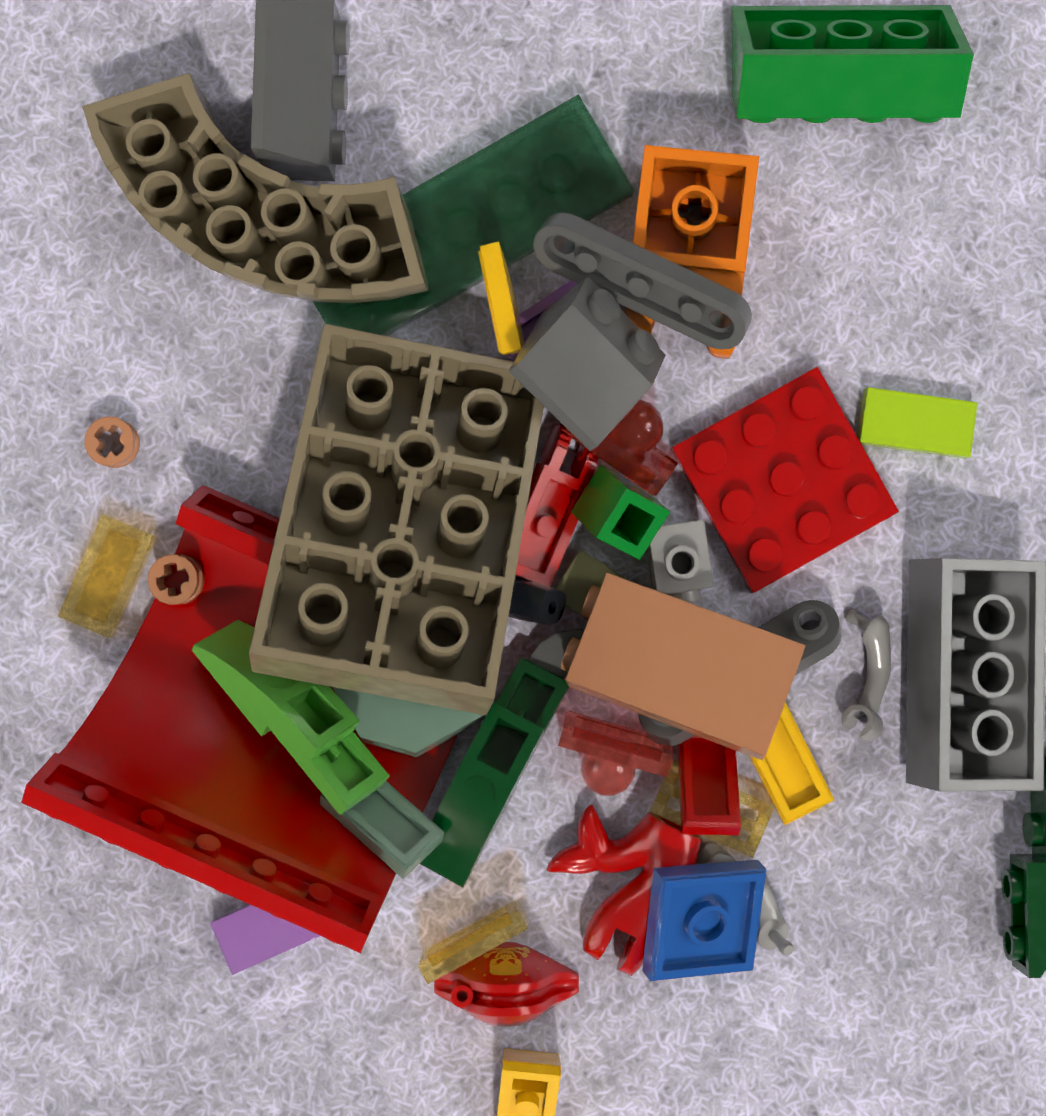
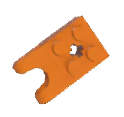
(725, 191)

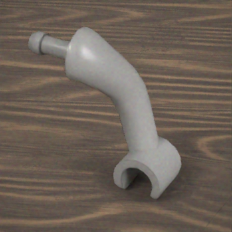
(878, 647)
(772, 927)

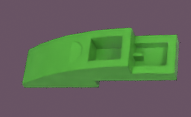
(302, 715)

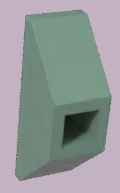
(404, 724)

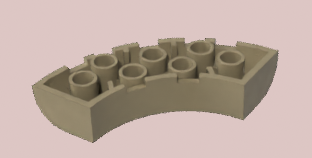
(247, 218)

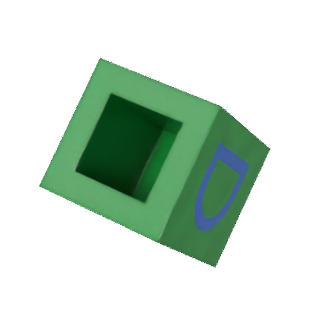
(620, 512)

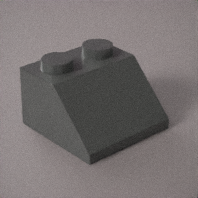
(588, 362)

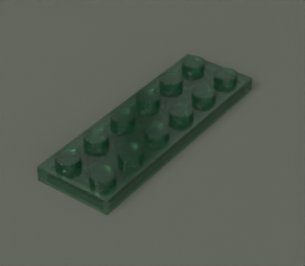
(492, 197)

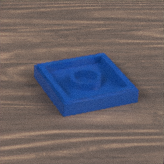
(703, 919)

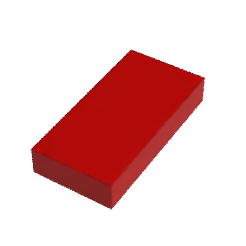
(708, 788)

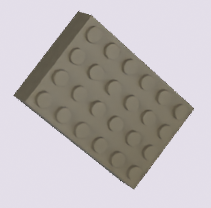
(400, 523)

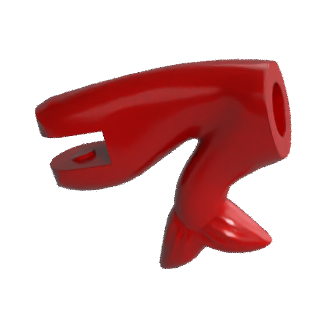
(649, 845)

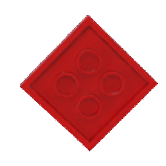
(784, 480)

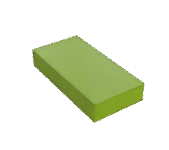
(917, 423)

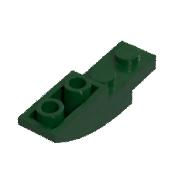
(493, 769)
(1026, 892)

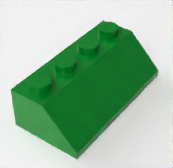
(848, 62)

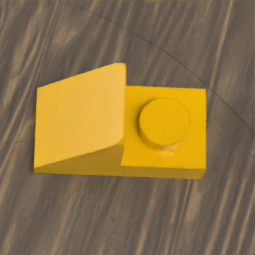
(529, 1083)

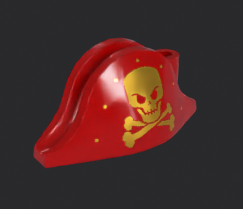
(508, 985)

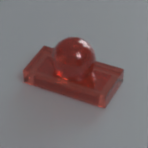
(633, 451)
(612, 752)

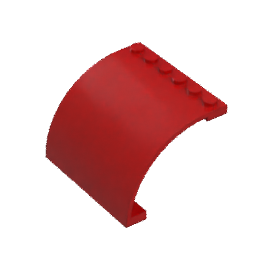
(189, 779)

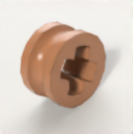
(95, 446)
(163, 568)

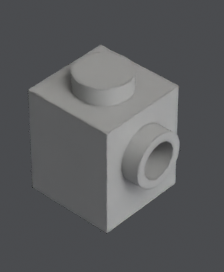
(680, 560)

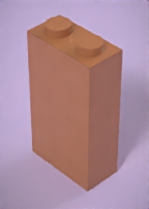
(682, 665)

